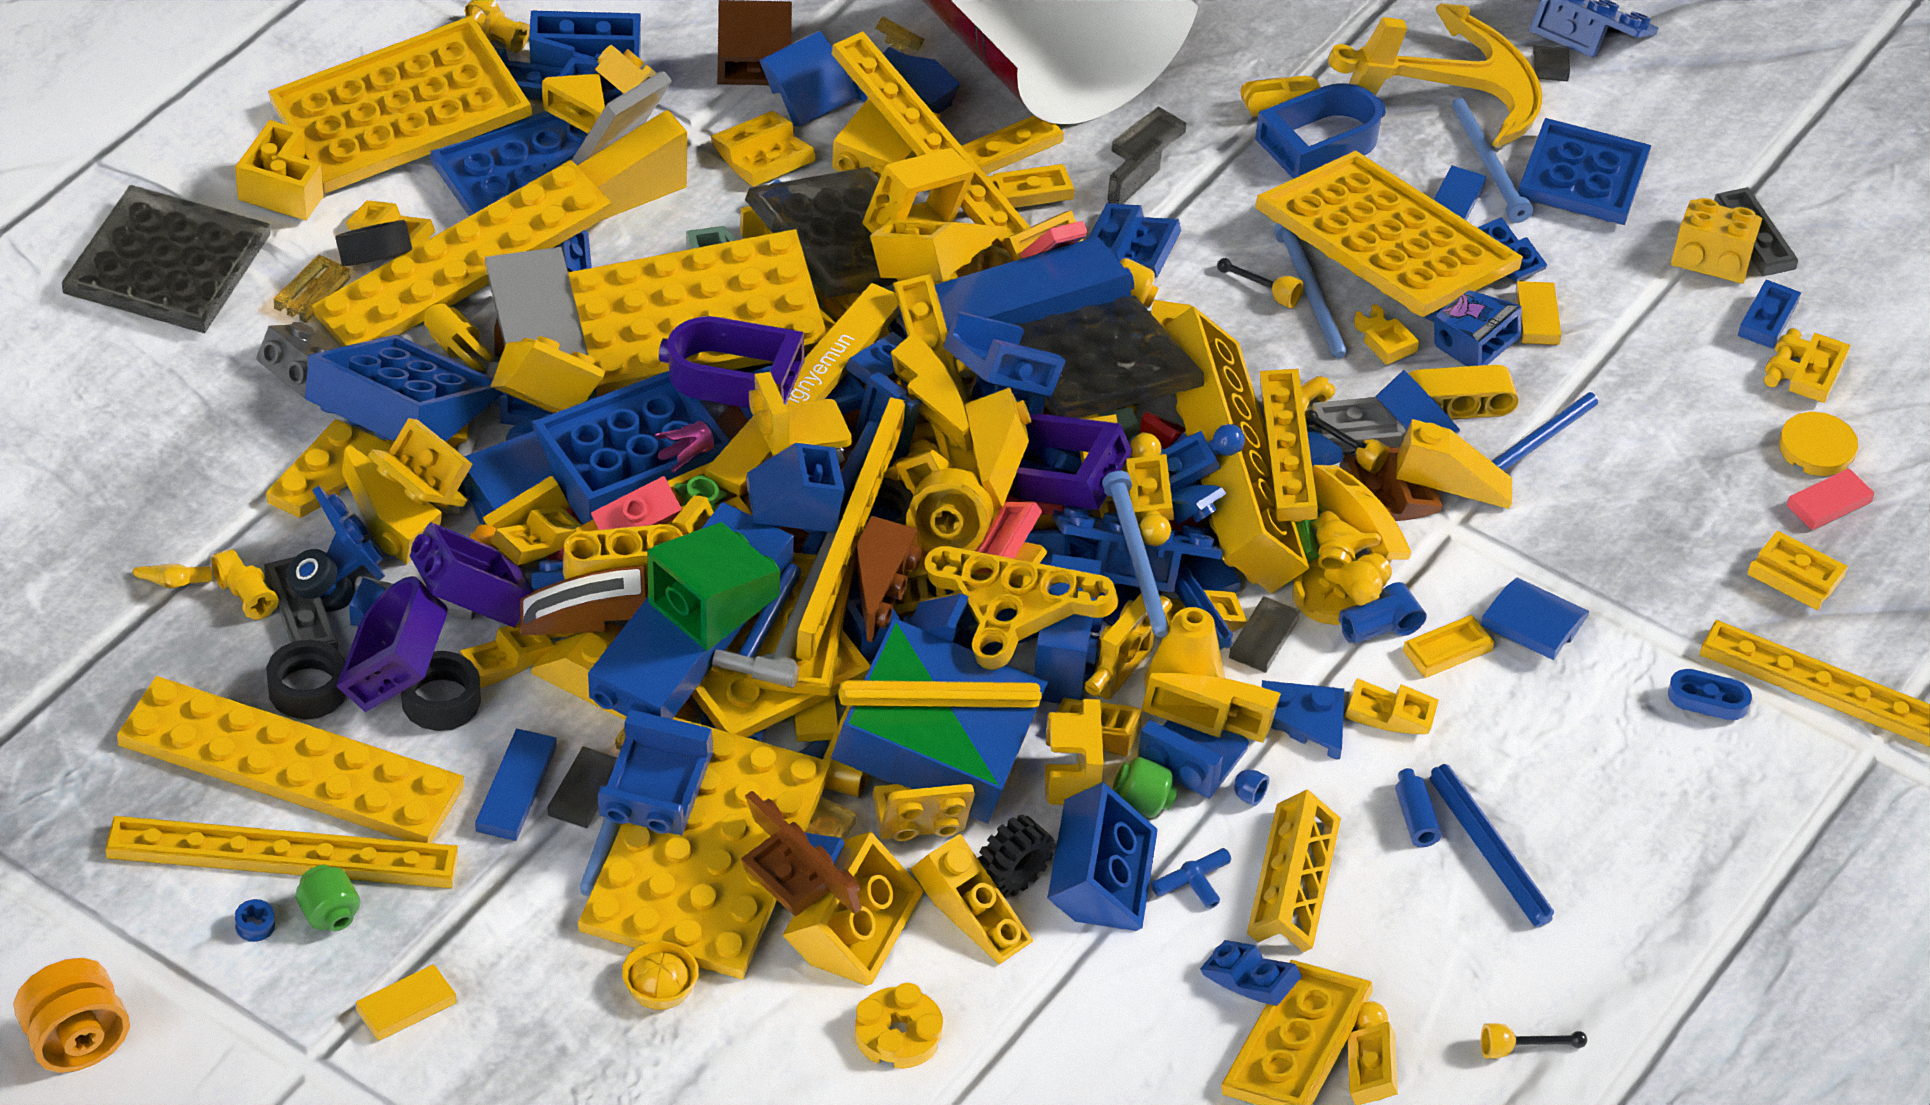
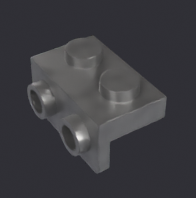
(287, 352)

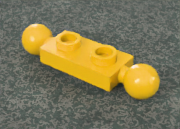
(1150, 489)

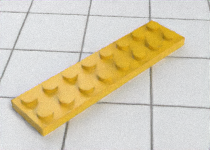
(454, 261)
(291, 761)

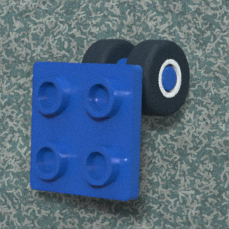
(326, 574)

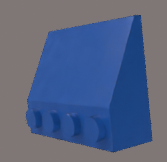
(393, 380)
(610, 443)

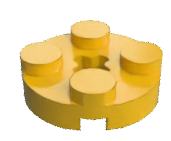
(902, 1005)

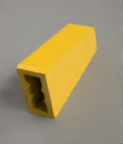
(641, 164)

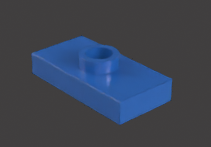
(875, 359)

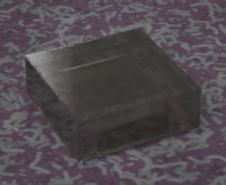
(1551, 63)

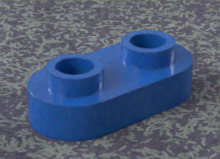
(1709, 694)

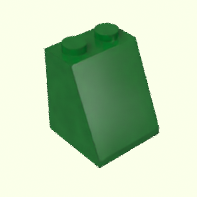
(710, 582)

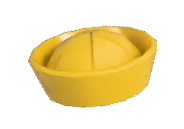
(658, 975)

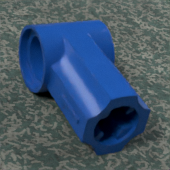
(1392, 611)

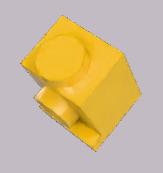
(623, 69)

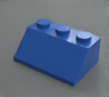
(1102, 860)

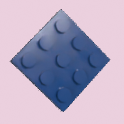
(1584, 171)

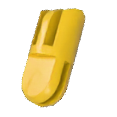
(1270, 92)
(456, 335)

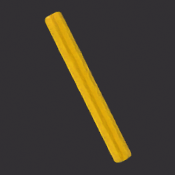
(939, 694)

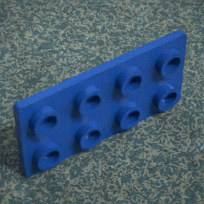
(1585, 22)
(1115, 554)

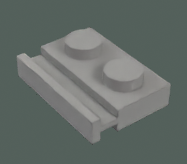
(1359, 420)

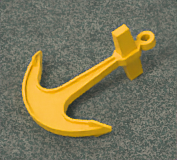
(1503, 74)

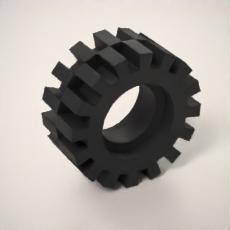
(1017, 854)

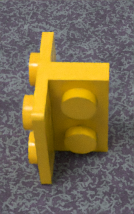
(424, 466)

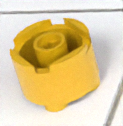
(961, 495)

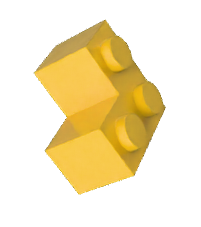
(278, 174)

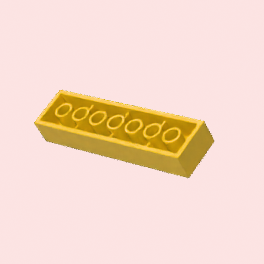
(1246, 515)

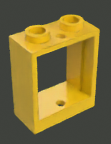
(940, 171)

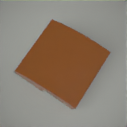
(1399, 497)

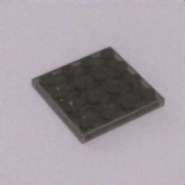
(829, 225)
(166, 258)
(1112, 357)

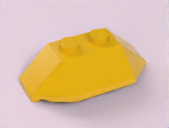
(573, 658)

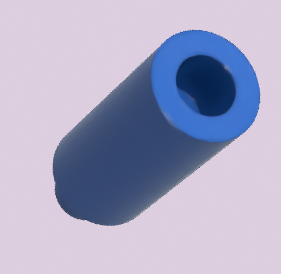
(1417, 809)

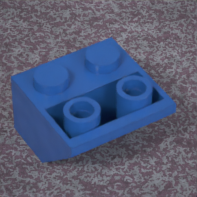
(797, 489)

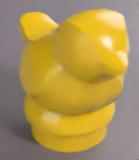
(1340, 541)
(1362, 578)

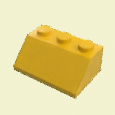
(858, 942)

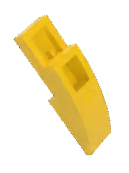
(1360, 508)

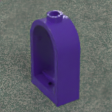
(732, 337)
(1107, 453)
(392, 644)

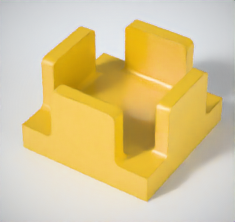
(1074, 734)

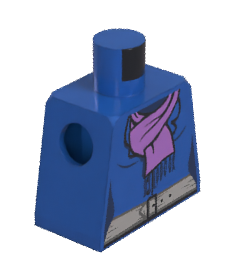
(1476, 328)

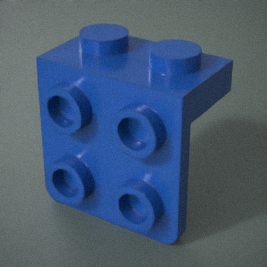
(1194, 757)

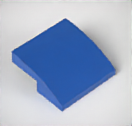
(808, 78)
(1135, 236)
(1534, 618)

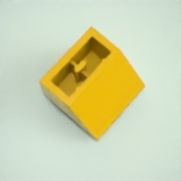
(545, 375)

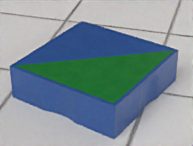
(936, 743)

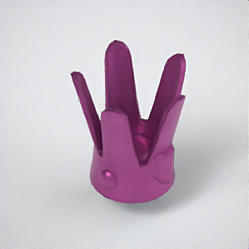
(694, 440)

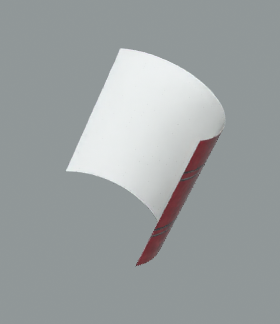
(1071, 55)

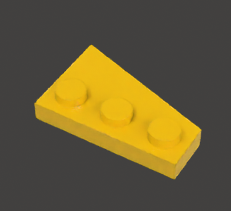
(321, 466)

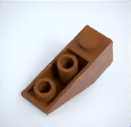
(882, 565)

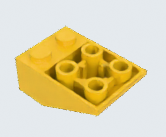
(924, 247)

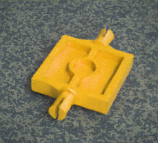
(1123, 648)

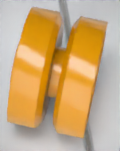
(71, 1015)

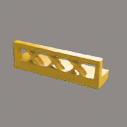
(1286, 863)

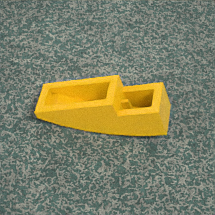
(933, 386)
(1212, 704)

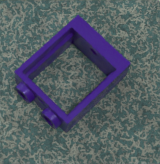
(469, 574)

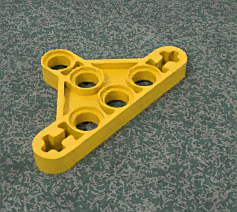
(1033, 603)

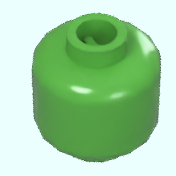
(1145, 786)
(327, 898)

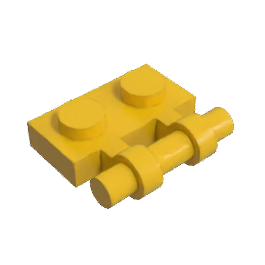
(1817, 370)

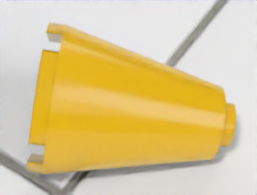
(1188, 646)

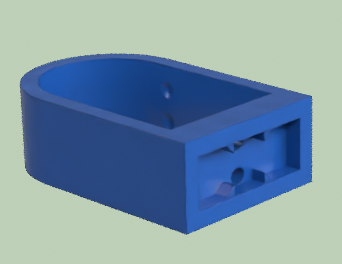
(1277, 126)

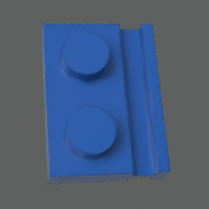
(875, 400)

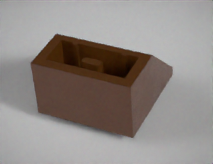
(748, 34)

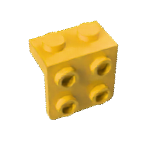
(1716, 240)
(804, 422)
(910, 812)

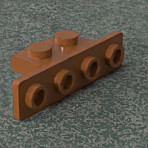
(792, 866)

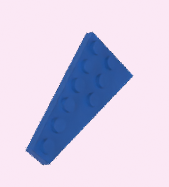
(508, 157)

